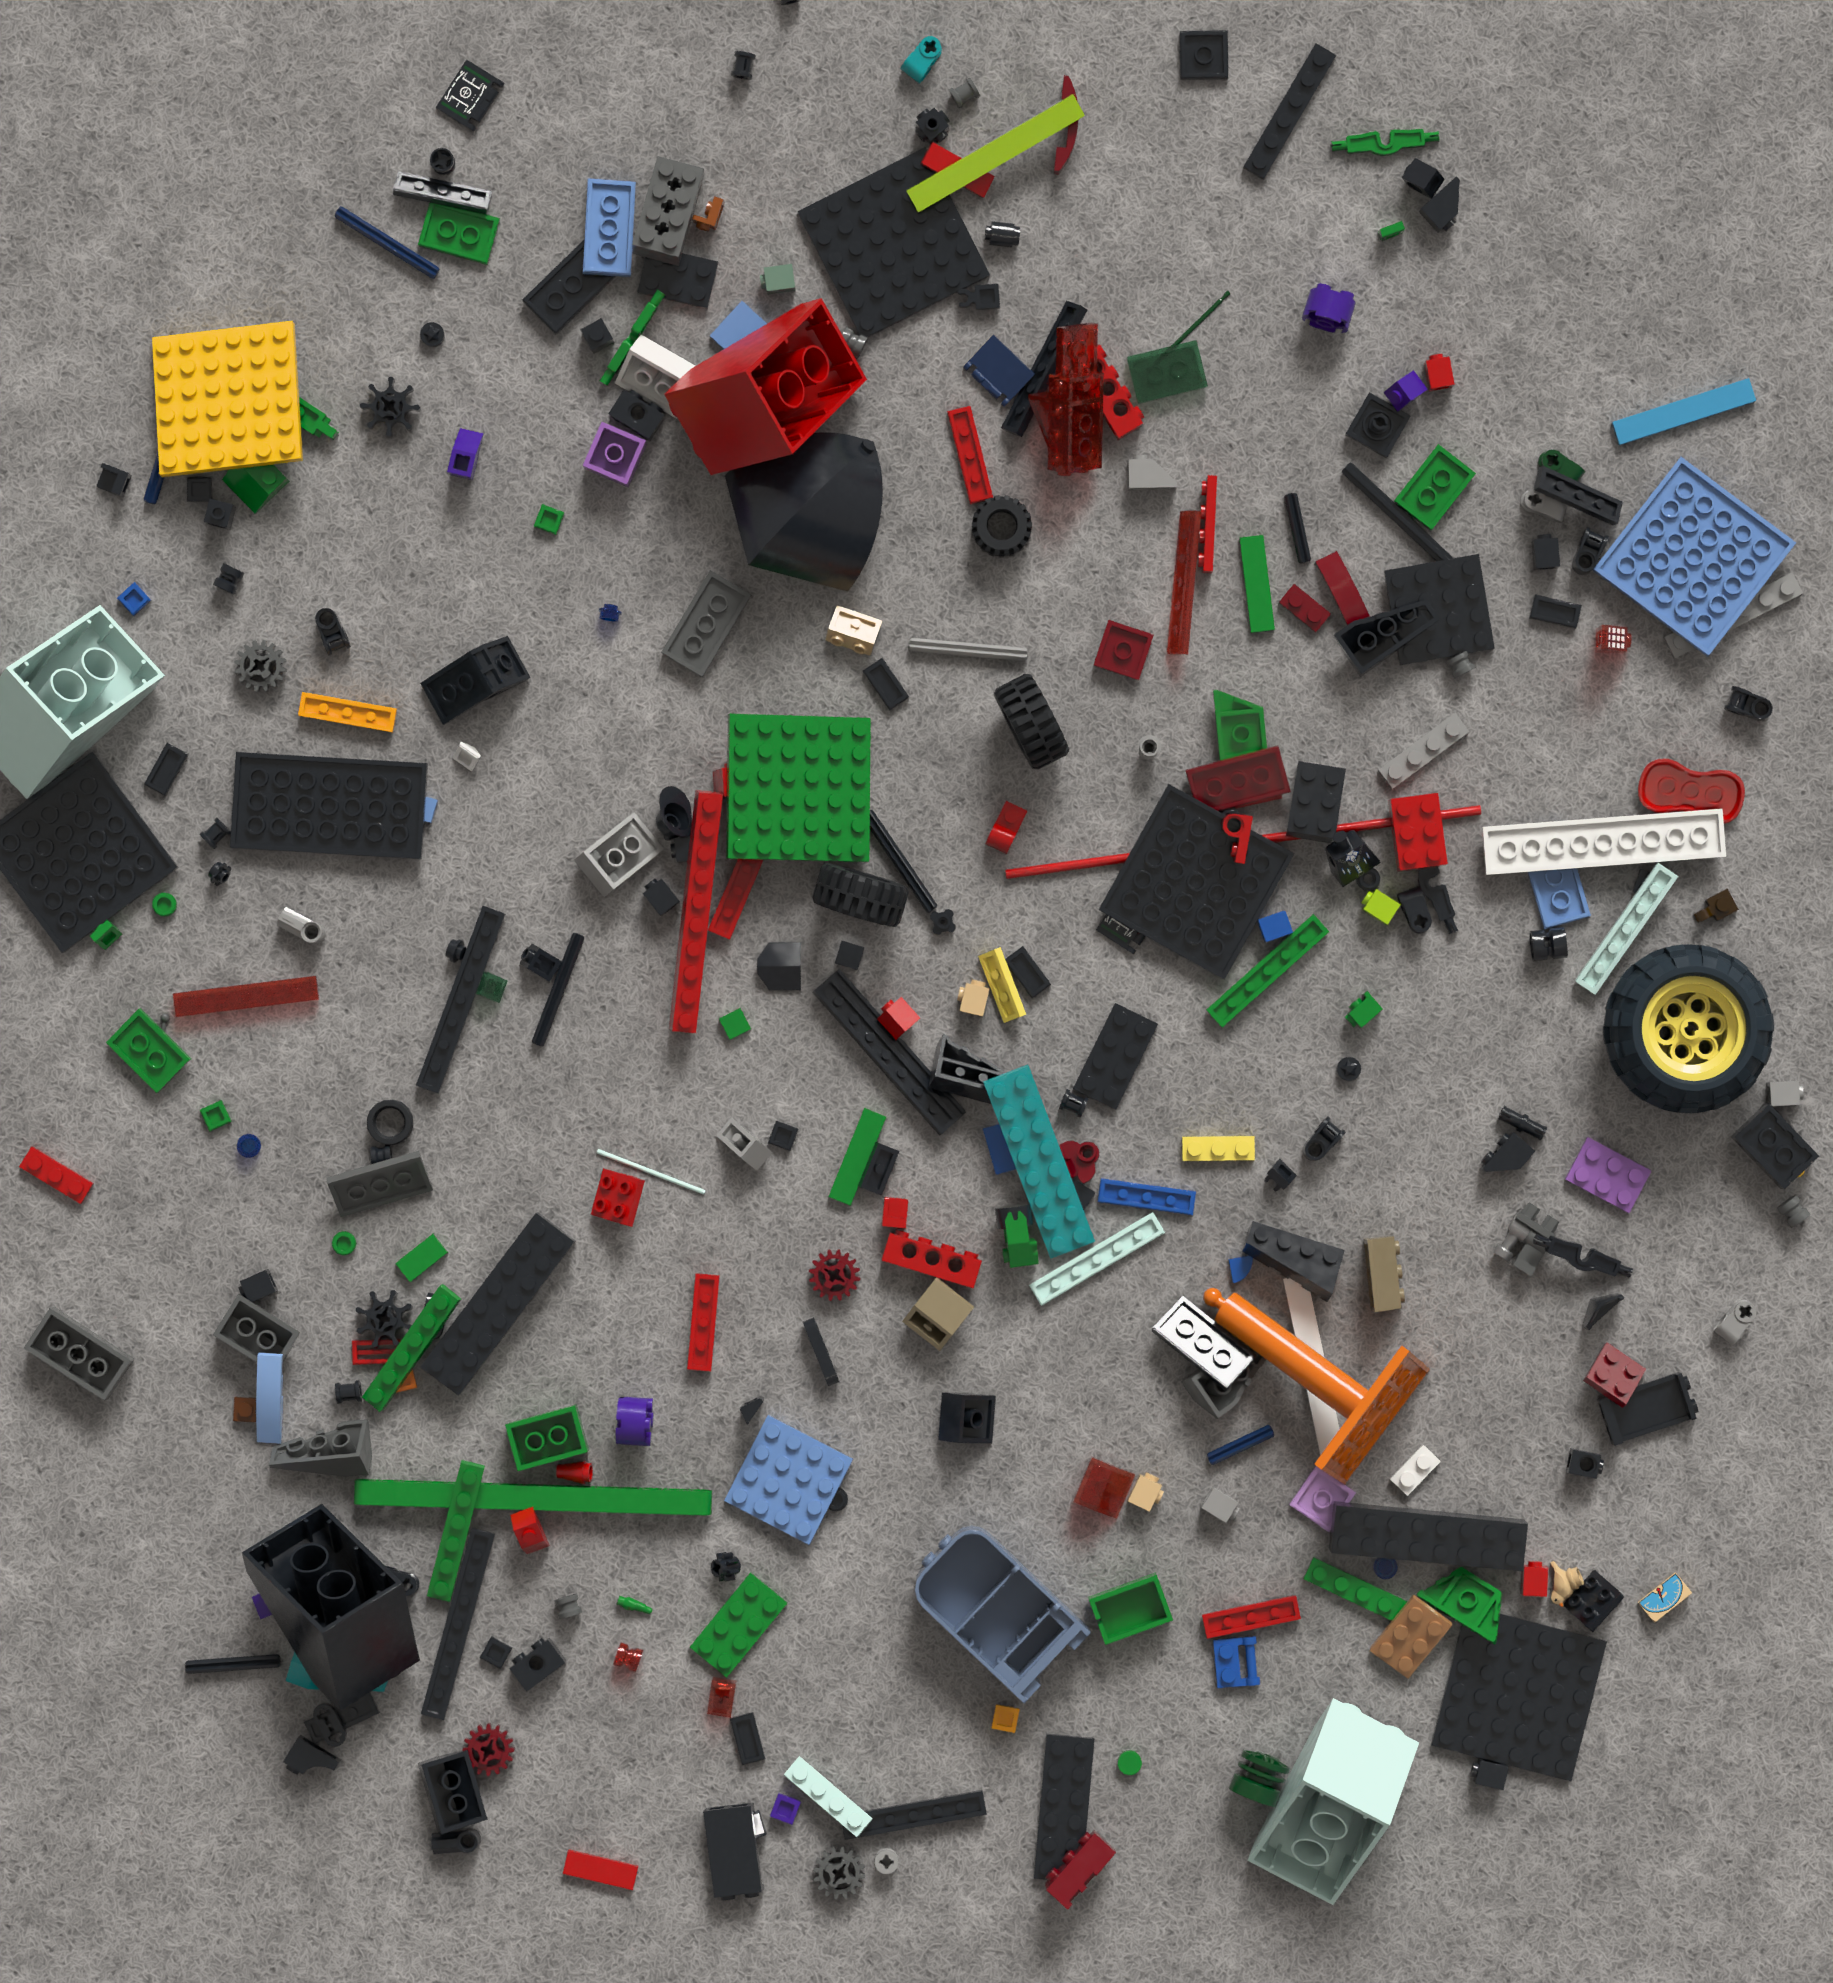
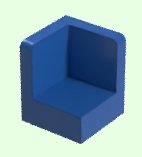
(1274, 926)

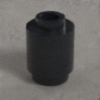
(1002, 234)

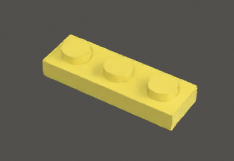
(1002, 985)
(1218, 1148)

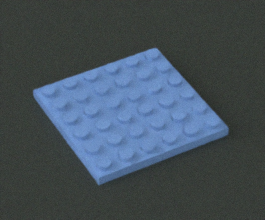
(1694, 556)

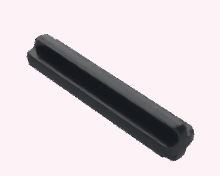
(1297, 528)

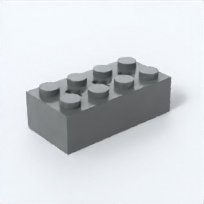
(677, 222)
(63, 1356)

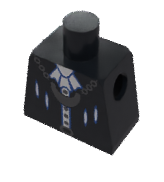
(1349, 857)

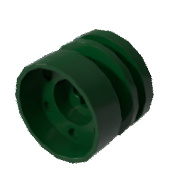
(1259, 1778)

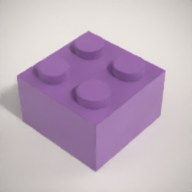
(614, 454)

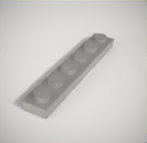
(1765, 600)

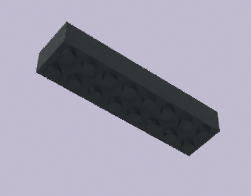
(498, 1303)
(1428, 1536)

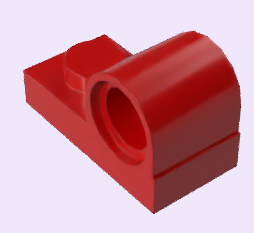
(1006, 827)
(1239, 849)

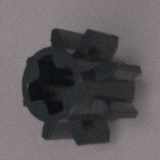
(725, 1566)

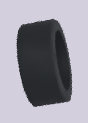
(390, 1140)

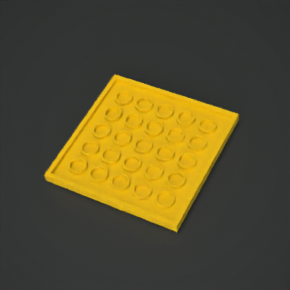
(227, 399)

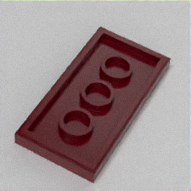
(1239, 779)

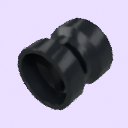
(440, 158)
(231, 574)

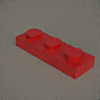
(56, 1175)

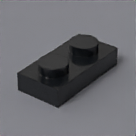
(878, 1168)

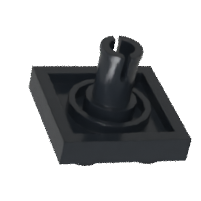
(1377, 425)

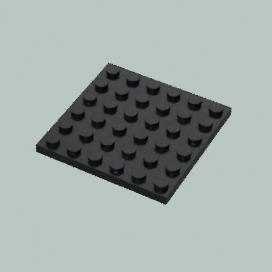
(887, 253)
(80, 852)
(1186, 887)
(1520, 1697)

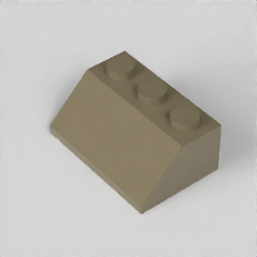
(1383, 1273)

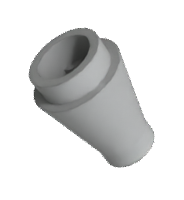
(1152, 740)

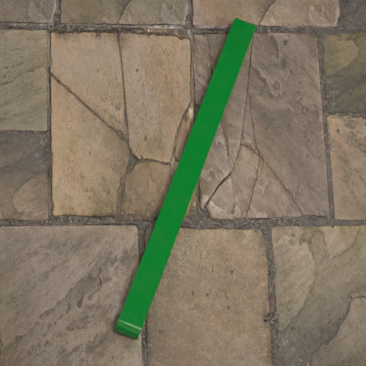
(538, 1496)

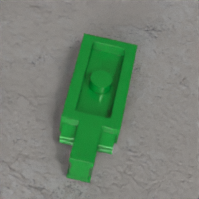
(315, 421)

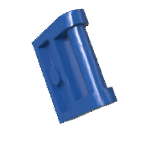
(1228, 1665)

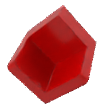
(895, 1212)

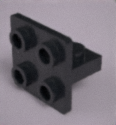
(1593, 1600)

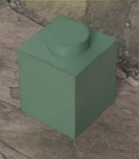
(778, 279)

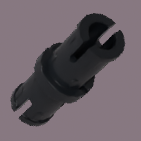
(1522, 1123)

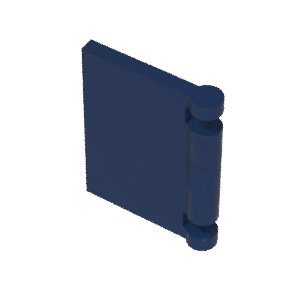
(999, 370)

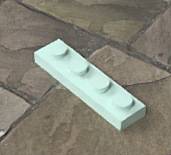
(828, 1796)

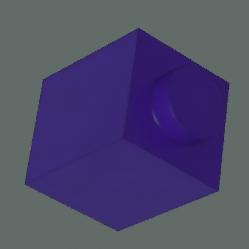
(1405, 390)

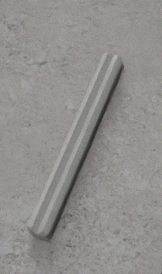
(968, 649)

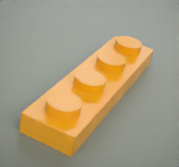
(347, 712)

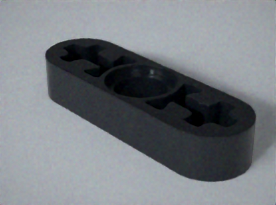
(821, 1351)

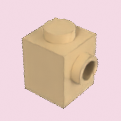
(973, 997)
(1146, 1491)

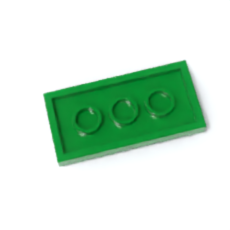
(738, 1624)

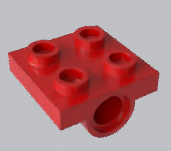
(617, 1197)

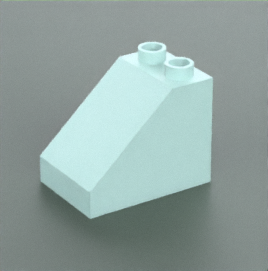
(68, 698)
(1335, 1801)

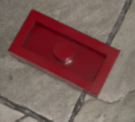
(1304, 608)

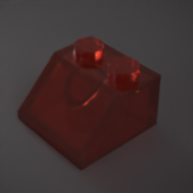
(1103, 1487)

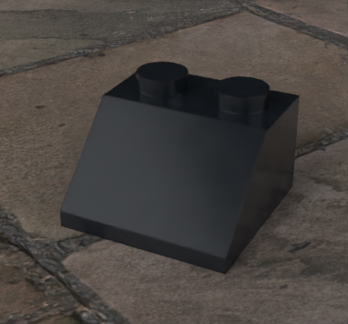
(966, 1418)

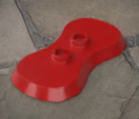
(1671, 787)

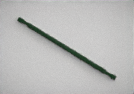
(1201, 319)

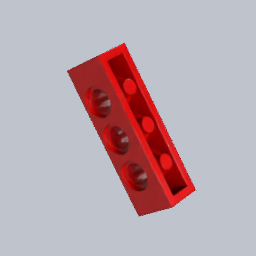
(1133, 418)
(966, 1276)

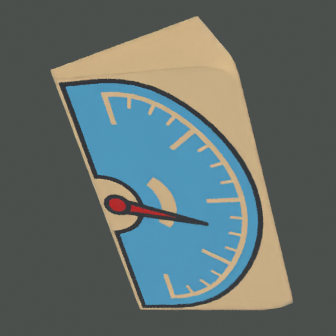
(1664, 1597)

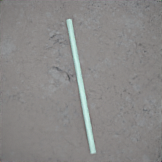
(652, 1172)

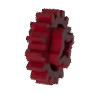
(848, 1283)
(499, 1753)

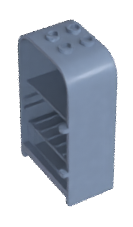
(996, 1608)

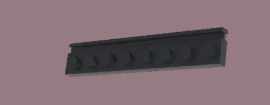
(890, 1055)

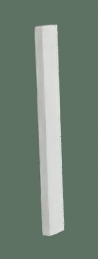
(1306, 1329)

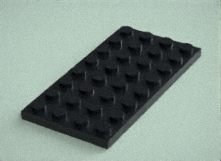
(329, 805)

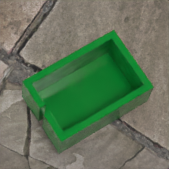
(1130, 1608)

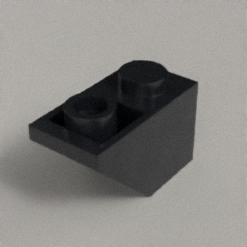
(1509, 1155)

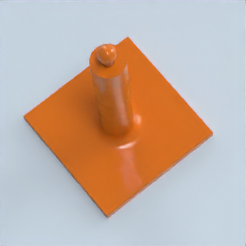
(1366, 1410)

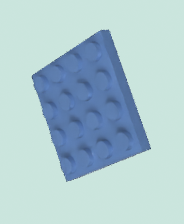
(788, 1479)

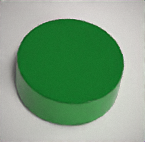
(164, 904)
(344, 1243)
(1129, 1762)

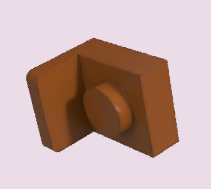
(713, 211)

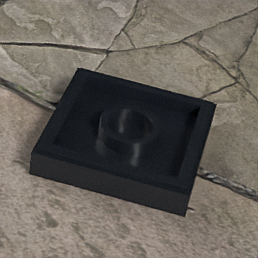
(1204, 55)

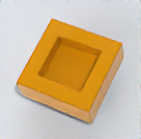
(1005, 1718)

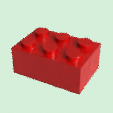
(1417, 832)

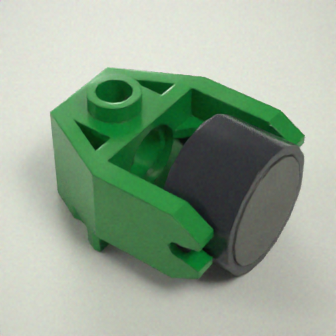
(1019, 1248)

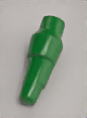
(631, 1604)

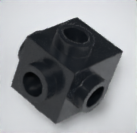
(934, 134)

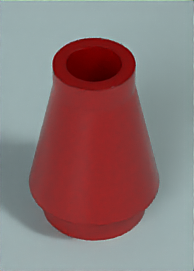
(577, 1472)

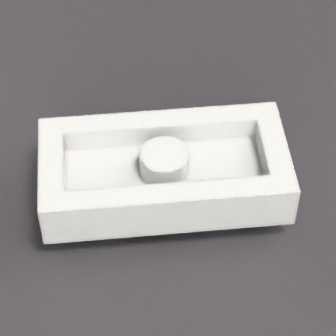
(1415, 1470)

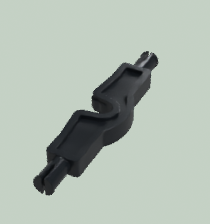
(1438, 896)
(1572, 1250)

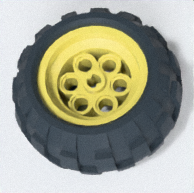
(1639, 1011)

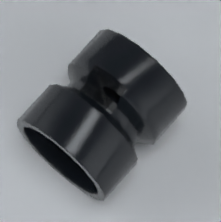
(1556, 941)

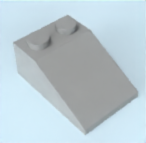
(618, 854)

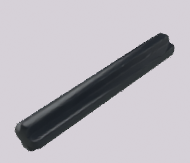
(232, 1664)

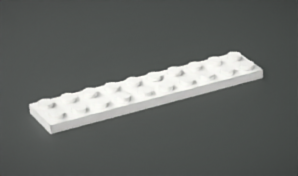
(1603, 841)

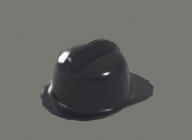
(675, 814)

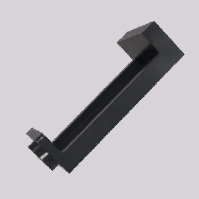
(1649, 1409)
(733, 1851)

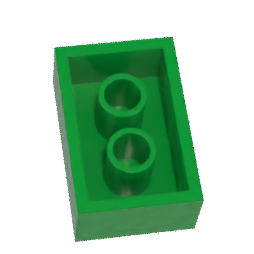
(547, 1437)

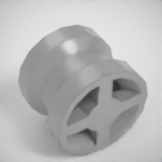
(887, 1856)

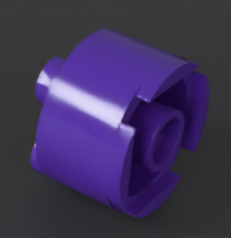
(1329, 308)
(634, 1421)

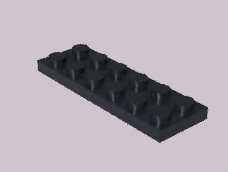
(1063, 1799)

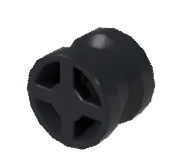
(380, 1154)

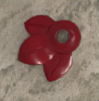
(1076, 1162)

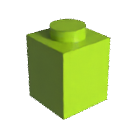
(1380, 906)

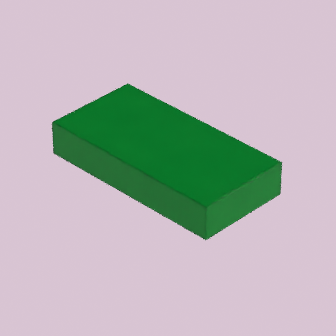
(421, 1257)

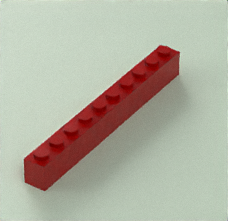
(695, 911)

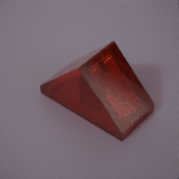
(721, 1697)

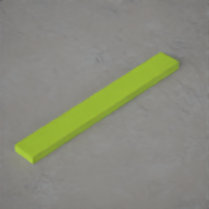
(995, 153)

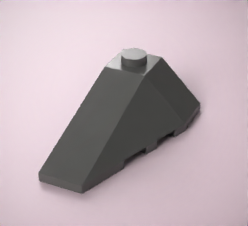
(1213, 1397)
(336, 1453)

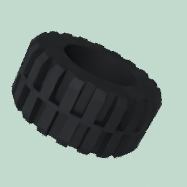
(1031, 721)
(860, 895)

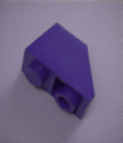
(465, 454)

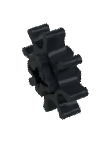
(399, 398)
(374, 1315)

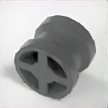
(1460, 664)
(568, 1606)

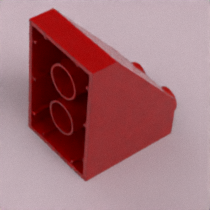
(766, 390)

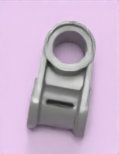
(1546, 506)
(1732, 1325)

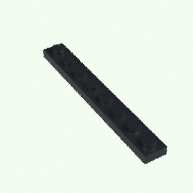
(460, 999)
(458, 1623)

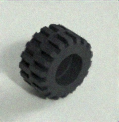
(1005, 505)

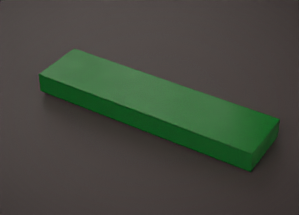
(1257, 584)
(857, 1156)

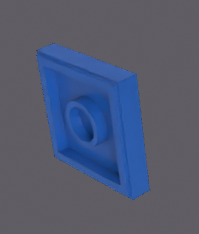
(998, 1149)

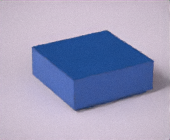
(134, 599)

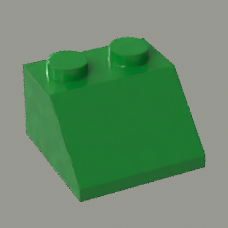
(255, 484)

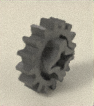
(270, 659)
(829, 1867)

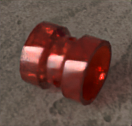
(628, 1657)

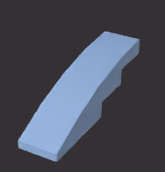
(269, 1398)

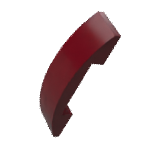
(1063, 154)
(1342, 588)

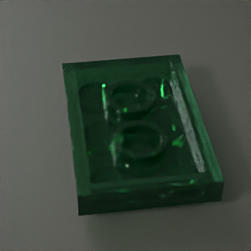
(1167, 372)

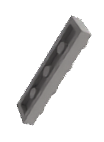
(1423, 750)

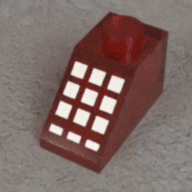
(1612, 639)

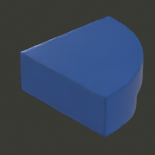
(1240, 1267)

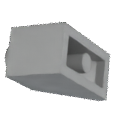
(1148, 475)
(744, 1144)

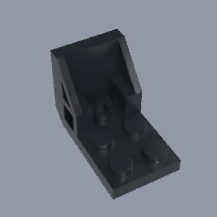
(475, 678)

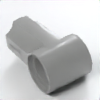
(299, 925)

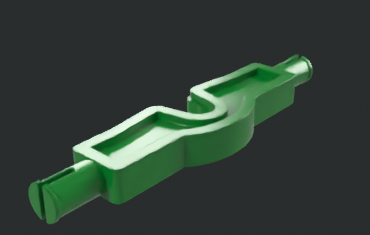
(1372, 142)
(636, 330)

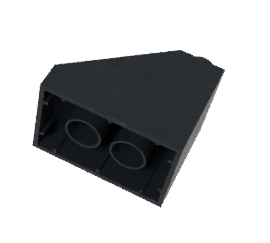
(334, 1605)

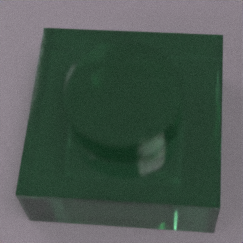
(491, 987)

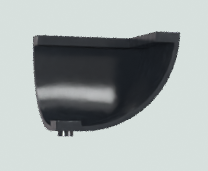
(811, 509)

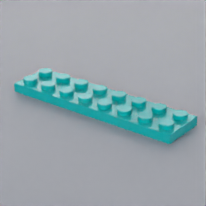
(1039, 1161)

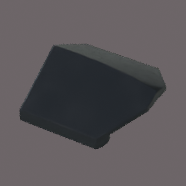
(780, 966)
(1599, 1307)

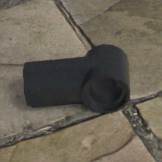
(453, 1841)

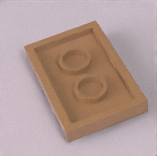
(1410, 1636)

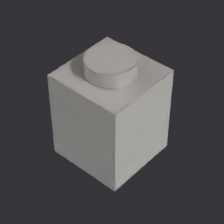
(1784, 1093)
(1220, 1505)

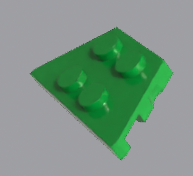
(1238, 725)
(1467, 1601)

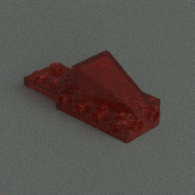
(1073, 406)

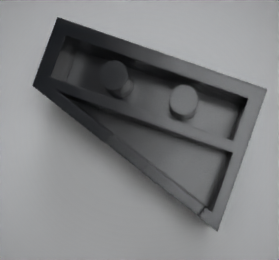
(961, 1071)

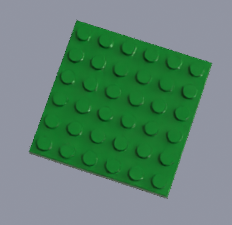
(798, 788)

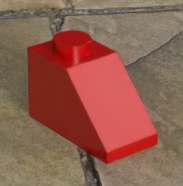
(529, 1531)

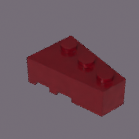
(1079, 1868)

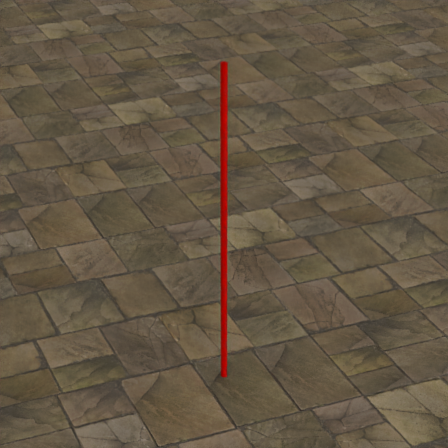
(1275, 837)

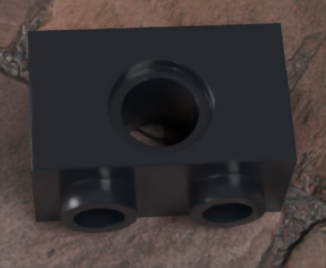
(644, 427)
(530, 1676)

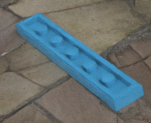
(1683, 411)

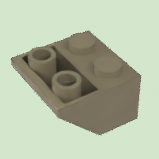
(938, 1314)

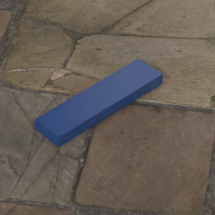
(1146, 1196)

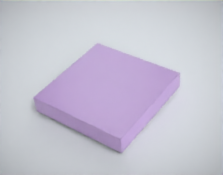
(1317, 1497)

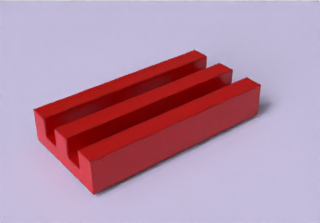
(355, 1352)

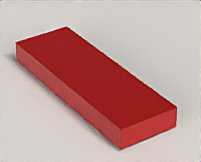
(939, 158)
(600, 1869)

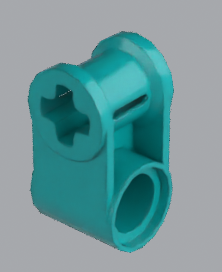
(919, 62)

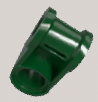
(1562, 464)

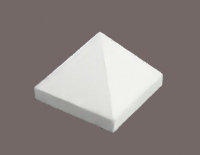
(467, 756)

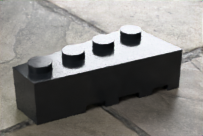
(1295, 1257)

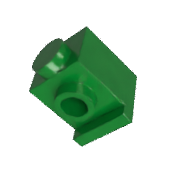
(1363, 1010)

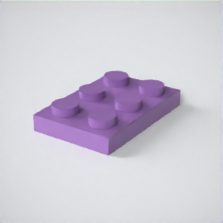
(1608, 1175)

